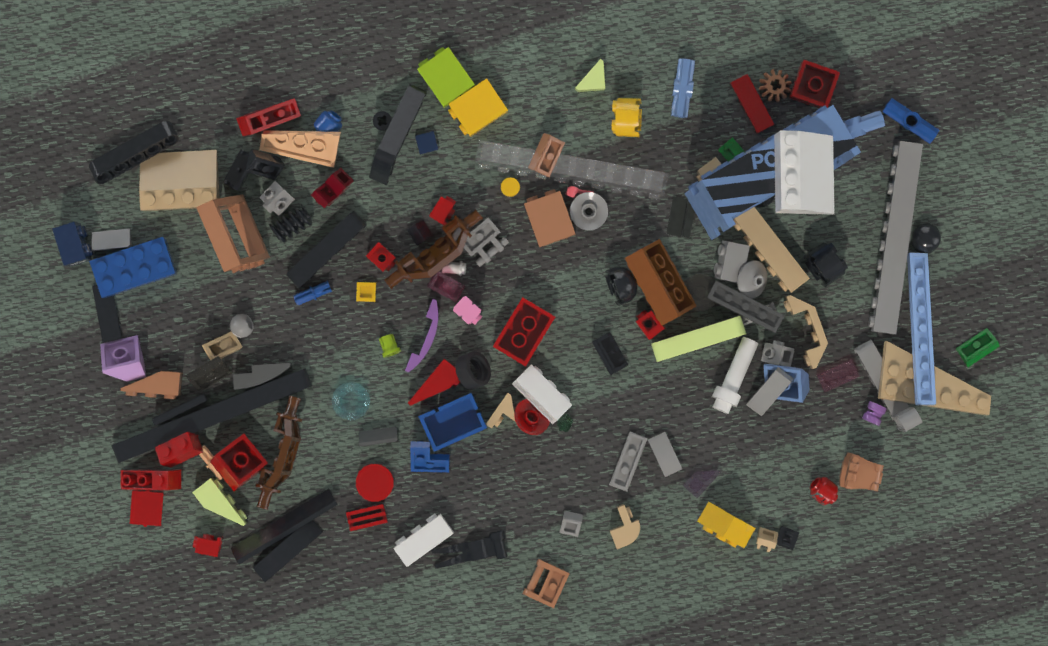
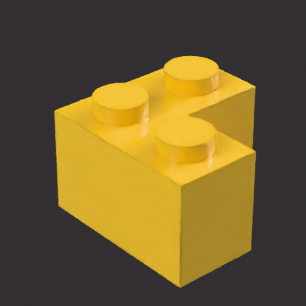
(726, 526)

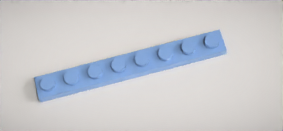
(921, 329)

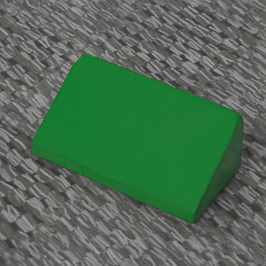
(977, 347)

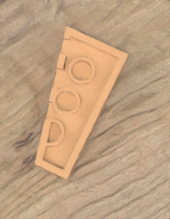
(303, 145)

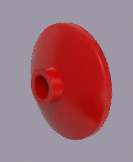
(538, 422)

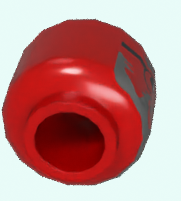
(824, 490)

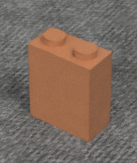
(549, 218)

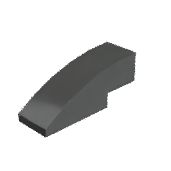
(259, 375)

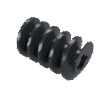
(291, 224)

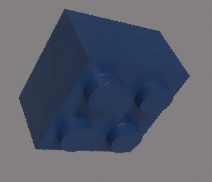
(73, 244)

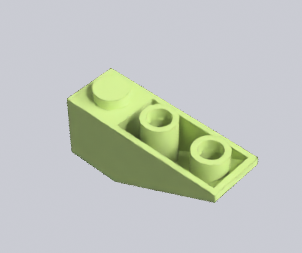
(214, 499)

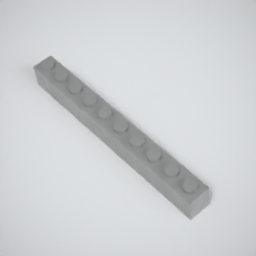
(896, 237)

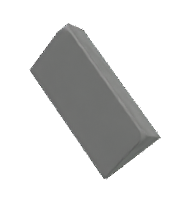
(111, 239)

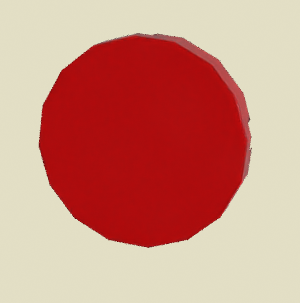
(374, 482)

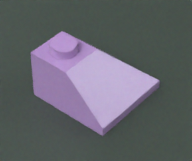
(123, 359)

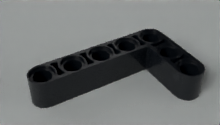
(396, 134)

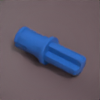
(312, 293)

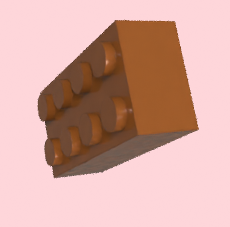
(660, 282)

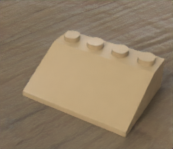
(178, 180)

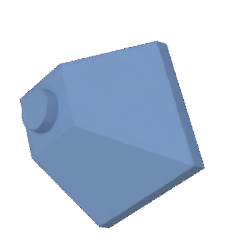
(797, 388)

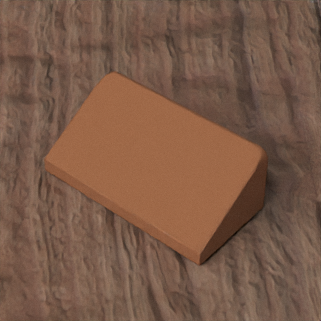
(546, 155)

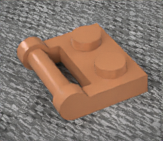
(552, 586)

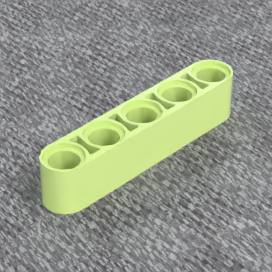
(698, 338)

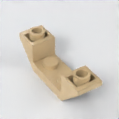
(814, 354)

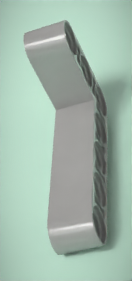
(900, 412)

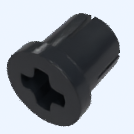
(376, 122)

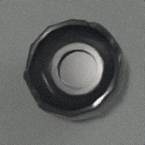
(926, 238)

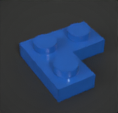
(424, 461)

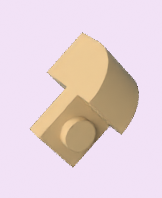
(628, 532)

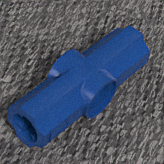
(921, 127)

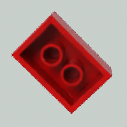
(524, 331)

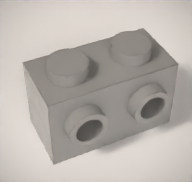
(730, 261)

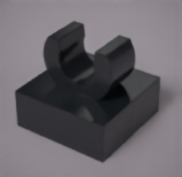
(787, 537)

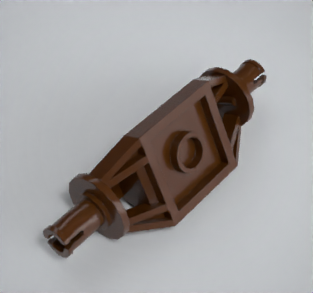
(438, 255)
(288, 449)

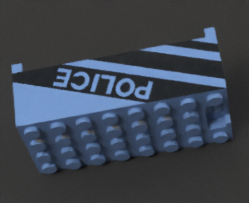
(751, 175)

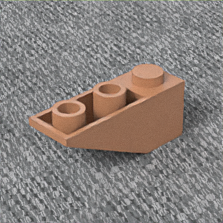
(162, 383)

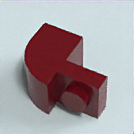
(332, 188)

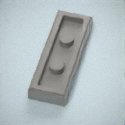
(769, 391)
(628, 461)

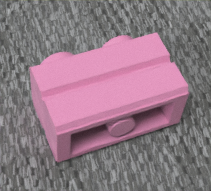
(469, 312)

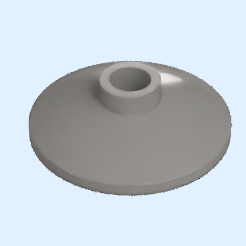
(592, 201)
(752, 279)

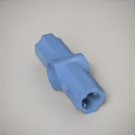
(682, 88)
(861, 125)

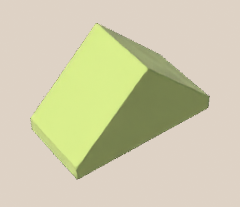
(593, 80)

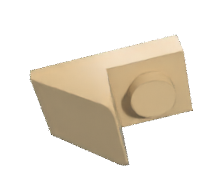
(222, 346)
(505, 407)

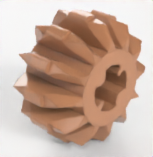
(769, 88)

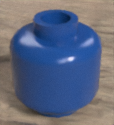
(328, 122)

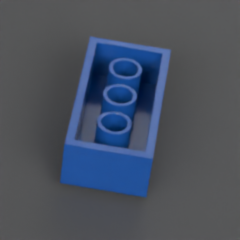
(133, 267)

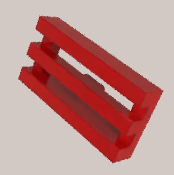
(351, 521)

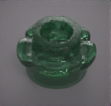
(565, 423)

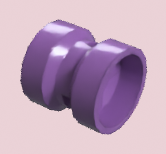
(874, 413)

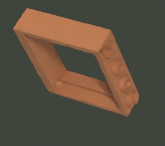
(221, 238)

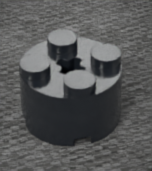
(825, 263)

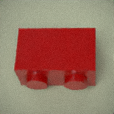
(179, 449)

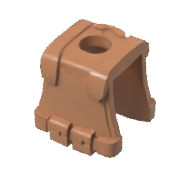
(860, 473)

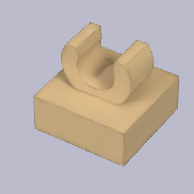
(766, 538)

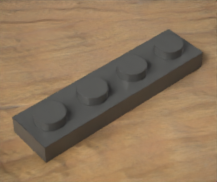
(745, 307)

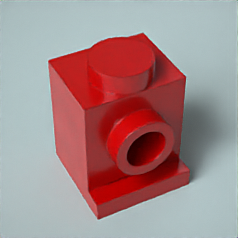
(443, 210)
(374, 255)
(651, 331)
(207, 545)

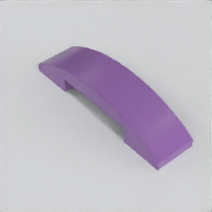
(434, 315)

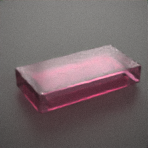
(837, 375)

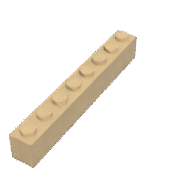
(766, 243)

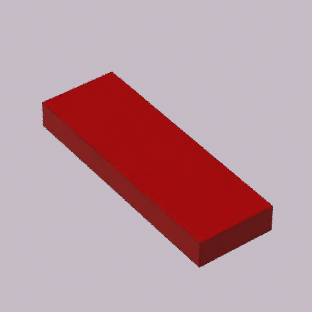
(752, 103)

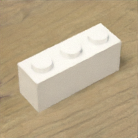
(542, 393)
(423, 539)

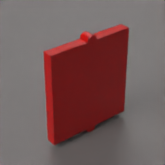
(146, 508)

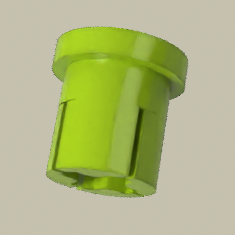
(389, 346)

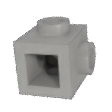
(276, 199)
(777, 354)

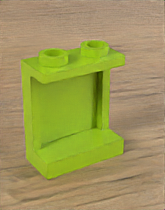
(445, 76)

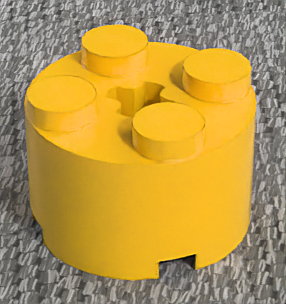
(627, 117)

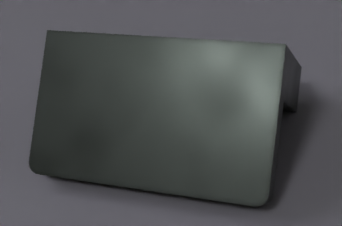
(680, 218)

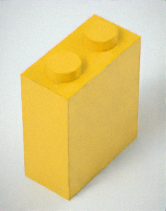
(477, 108)

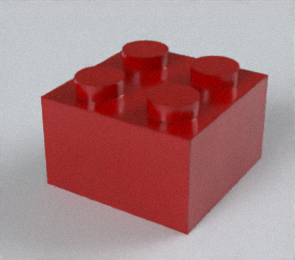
(814, 84)
(238, 462)

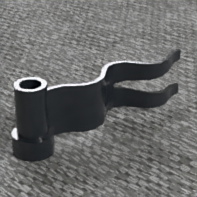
(475, 550)

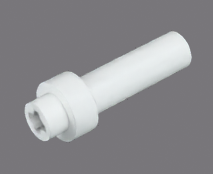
(726, 395)

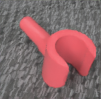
(572, 191)

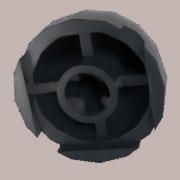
(622, 284)

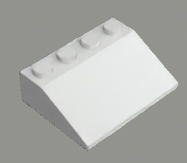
(804, 173)

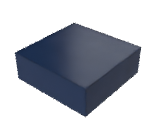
(426, 142)

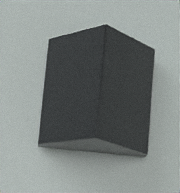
(420, 232)

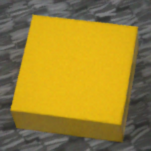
(366, 292)

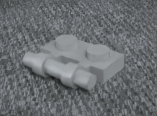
(480, 237)

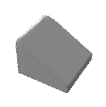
(571, 523)

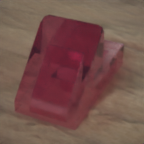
(446, 286)

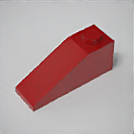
(268, 117)
(439, 381)

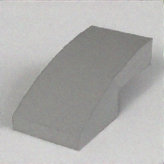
(665, 454)

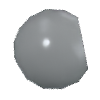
(241, 325)

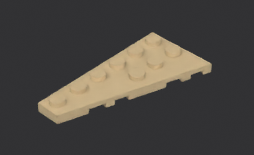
(951, 393)

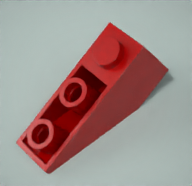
(151, 479)

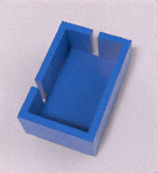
(452, 422)

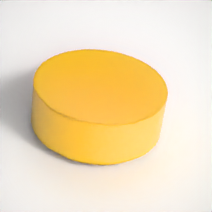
(510, 187)

